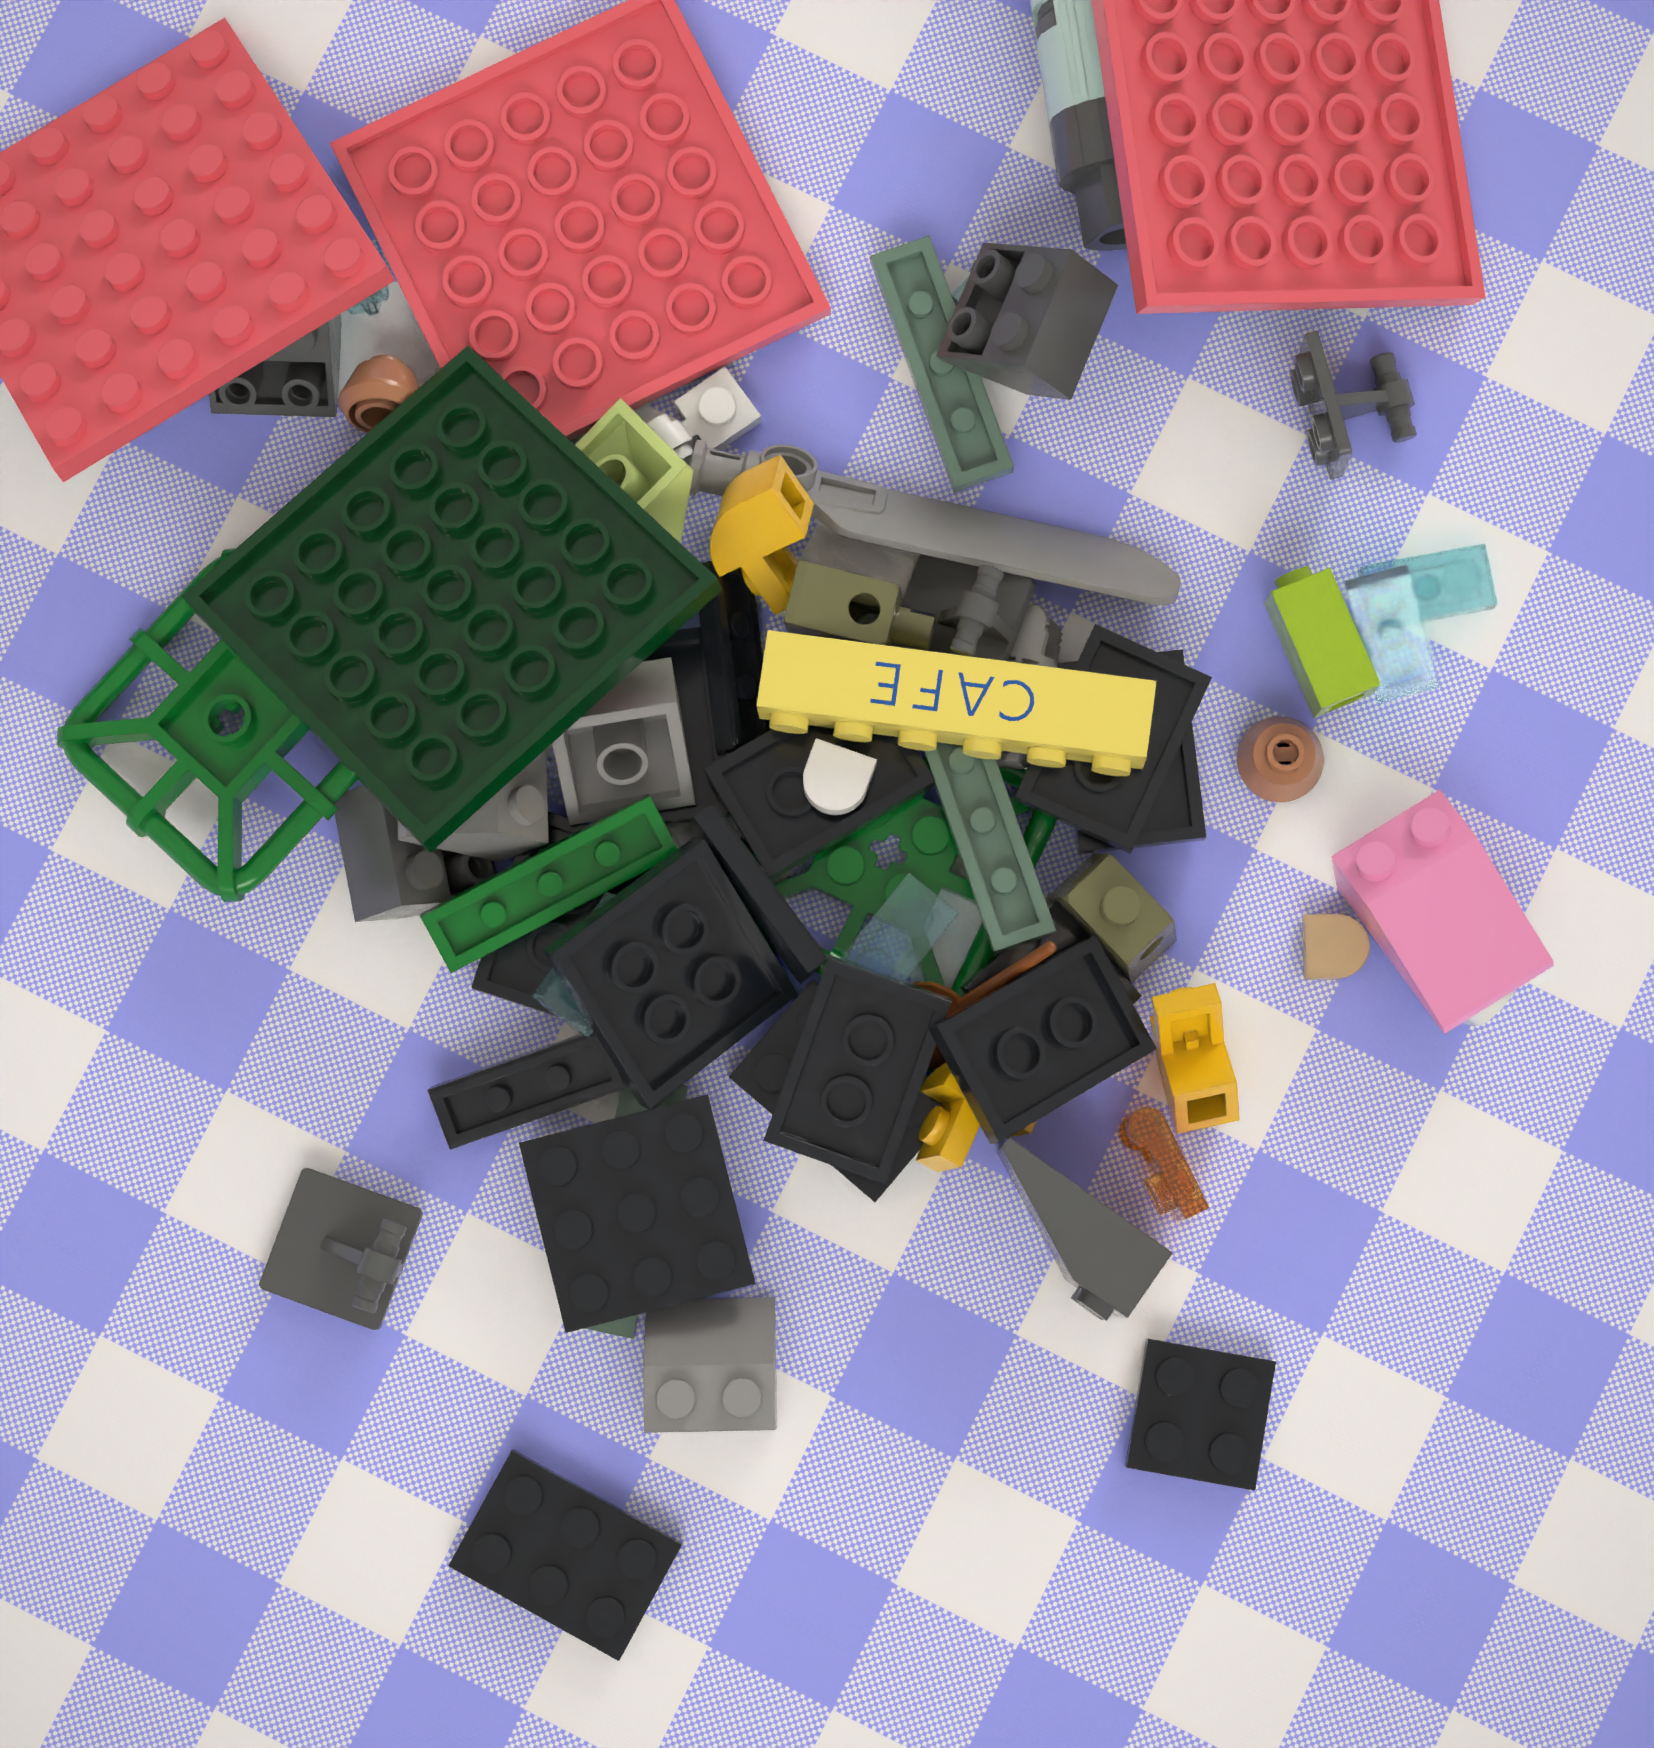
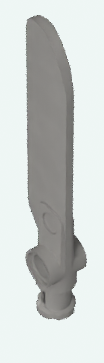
(954, 530)

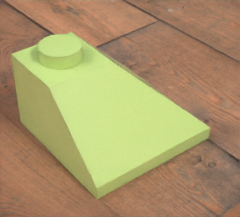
(641, 465)

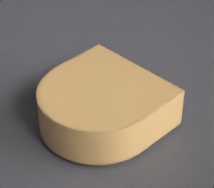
(1332, 946)

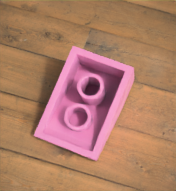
(1440, 911)

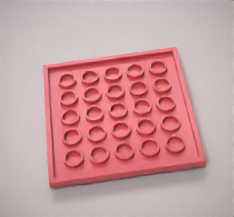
(1287, 154)
(585, 218)
(164, 249)

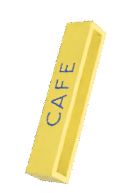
(955, 701)

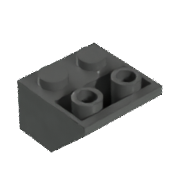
(1028, 318)
(291, 382)
(392, 875)

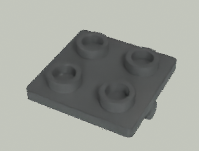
(1314, 387)
(974, 606)
(341, 1249)

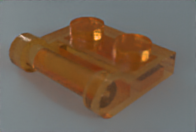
(1171, 1181)

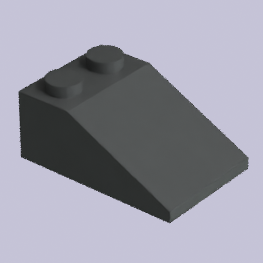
(1090, 1242)

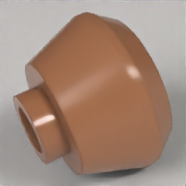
(376, 390)
(1261, 758)

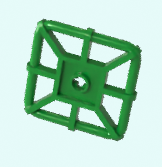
(189, 730)
(851, 875)

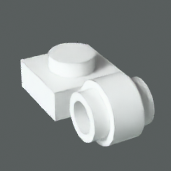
(711, 412)

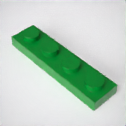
(549, 883)

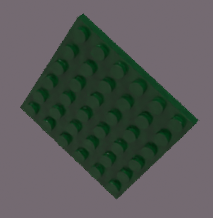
(451, 596)

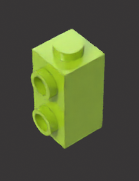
(1320, 640)

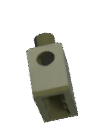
(832, 601)
(1119, 912)

